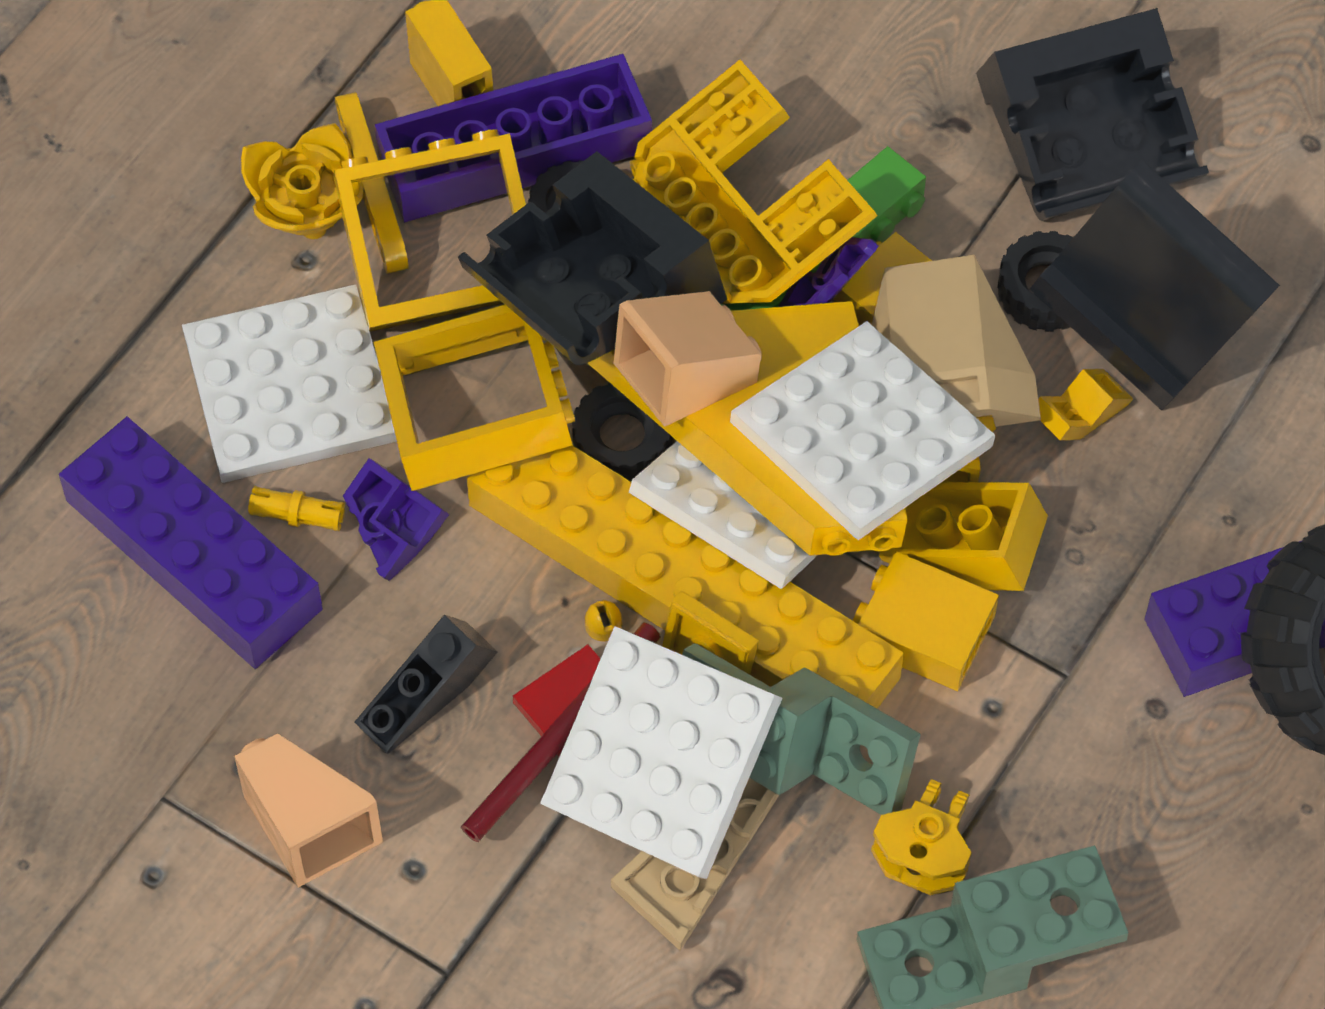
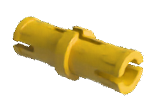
(296, 508)

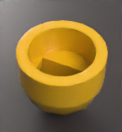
(593, 621)

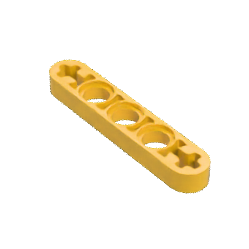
(374, 190)

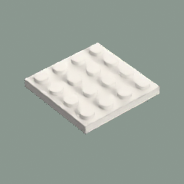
(289, 383)
(862, 429)
(710, 509)
(661, 752)

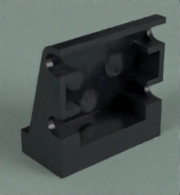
(1090, 110)
(588, 255)
(1153, 285)

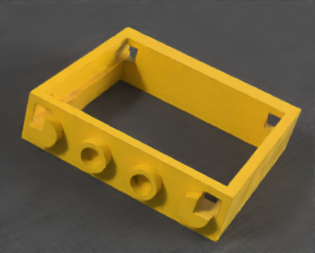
(401, 161)
(483, 445)

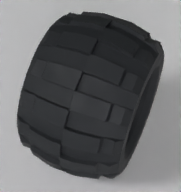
(1285, 640)

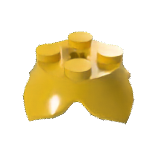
(281, 175)

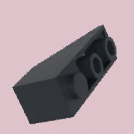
(426, 682)

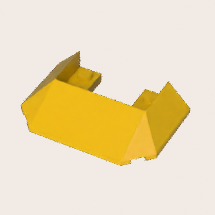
(754, 253)

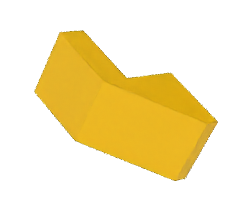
(1084, 405)

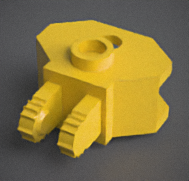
(924, 842)

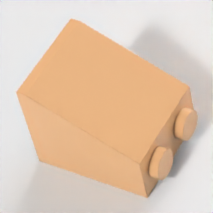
(683, 353)
(306, 808)

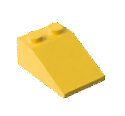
(976, 532)

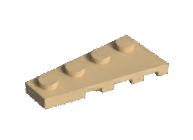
(677, 899)

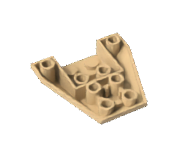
(959, 336)

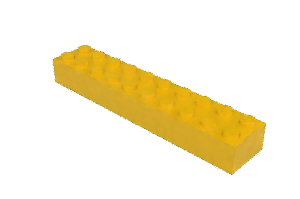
(643, 559)

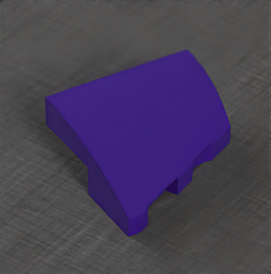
(831, 274)
(391, 517)

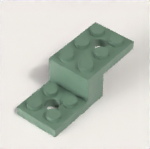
(821, 735)
(994, 933)

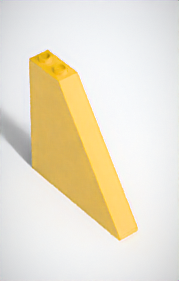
(786, 341)

